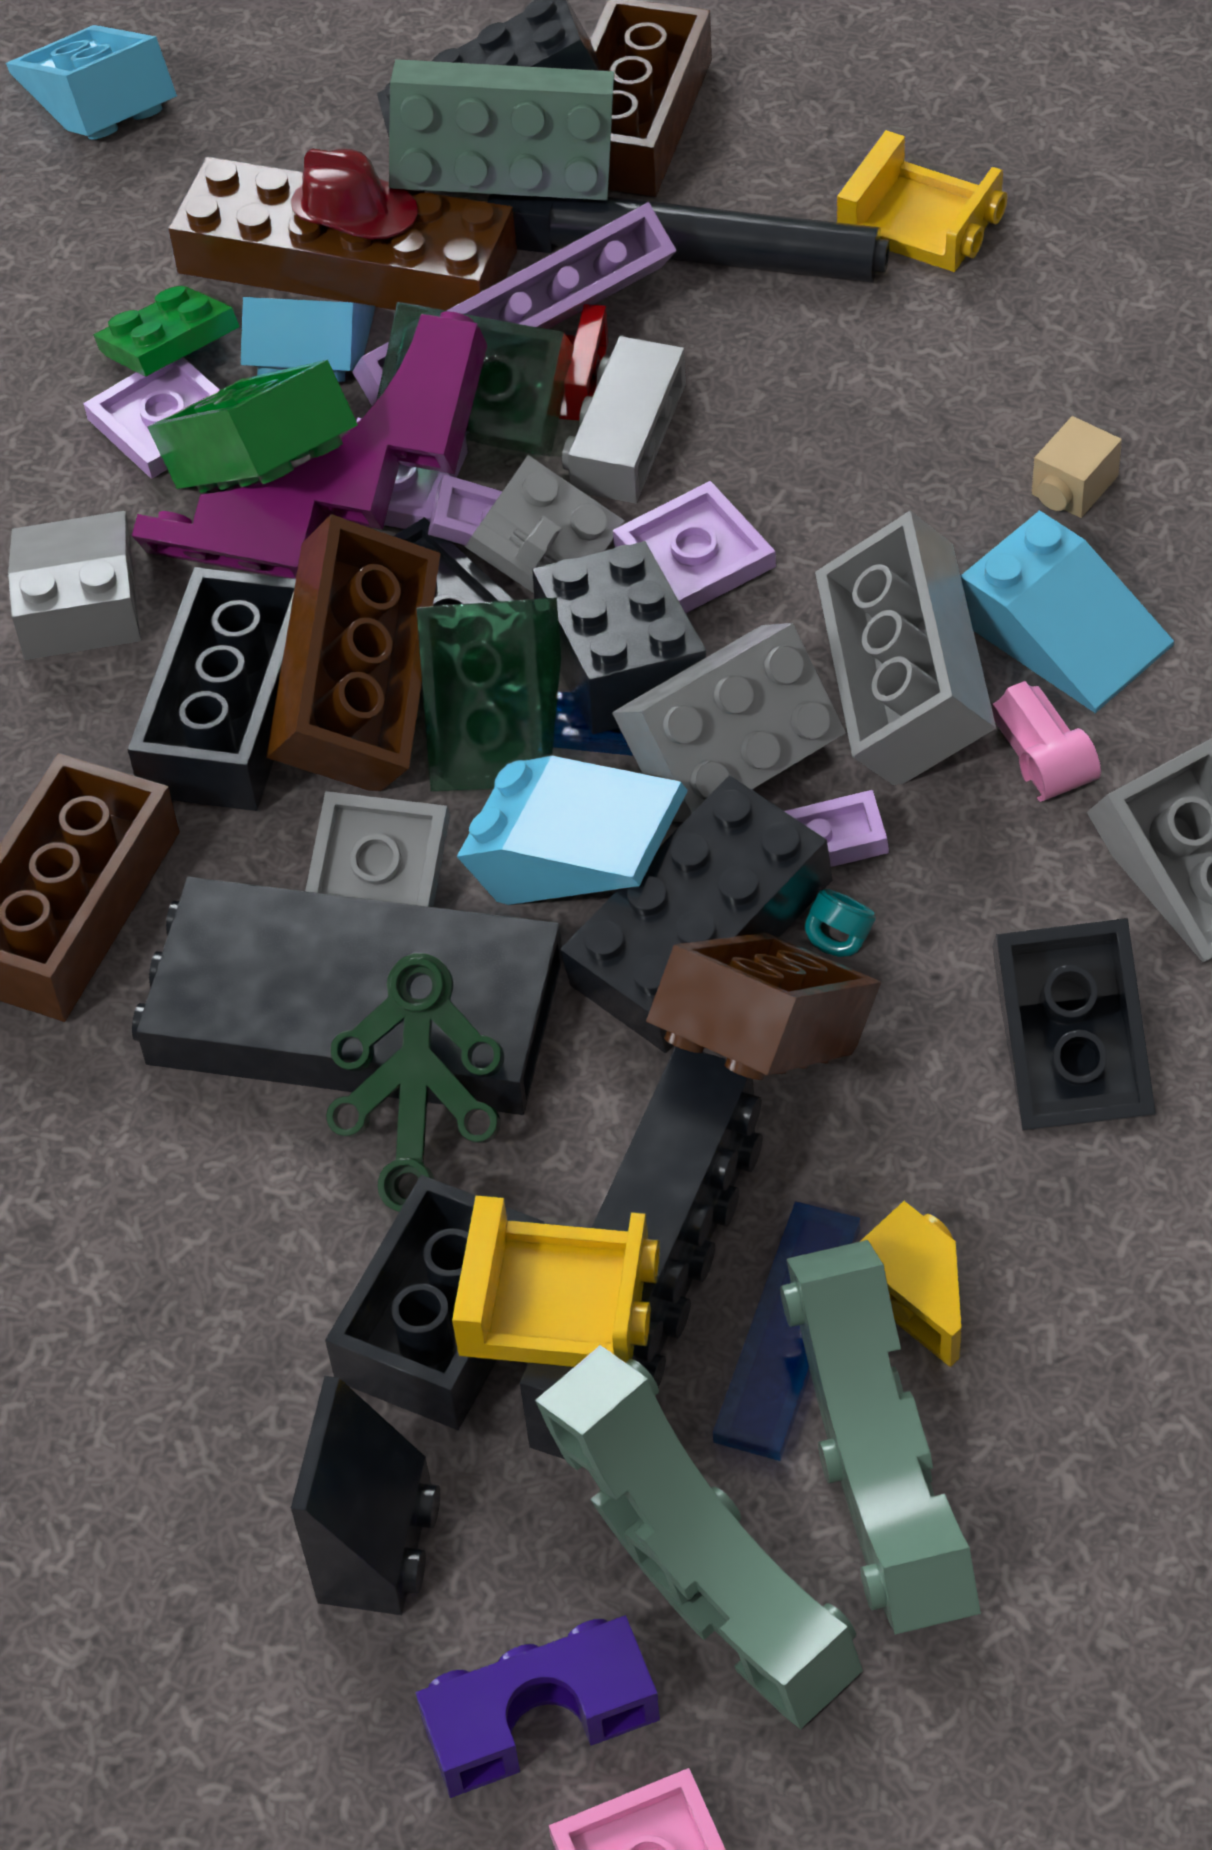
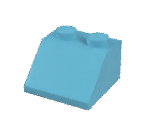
(302, 332)

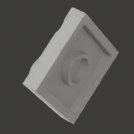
(540, 523)
(378, 849)

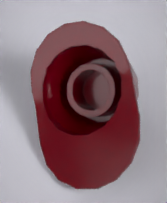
(347, 195)

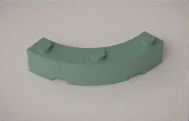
(875, 1440)
(692, 1538)

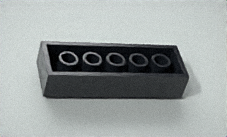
(684, 1181)

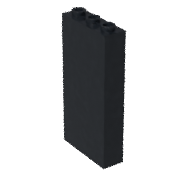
(273, 974)

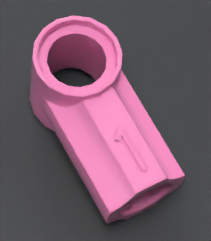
(1046, 747)

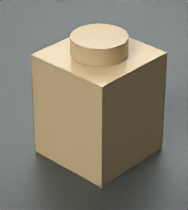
(1076, 467)

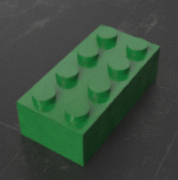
(254, 428)

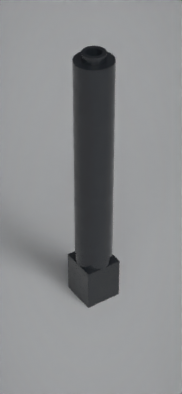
(711, 235)

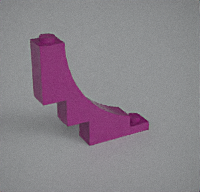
(412, 424)

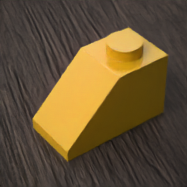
(921, 1278)

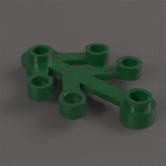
(414, 1069)

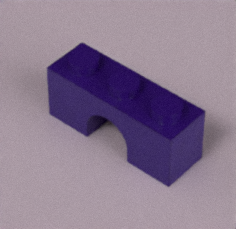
(589, 1672)

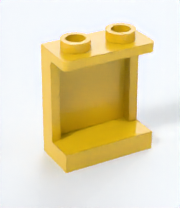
(918, 208)
(552, 1289)

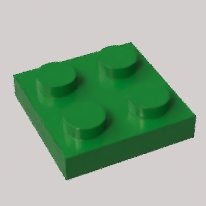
(165, 330)

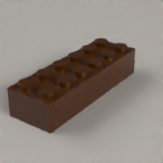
(243, 231)

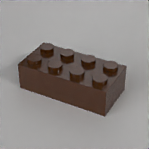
(658, 70)
(353, 655)
(74, 877)
(761, 1004)

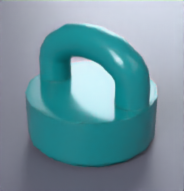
(842, 914)

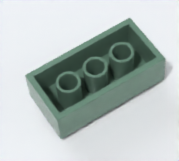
(500, 129)

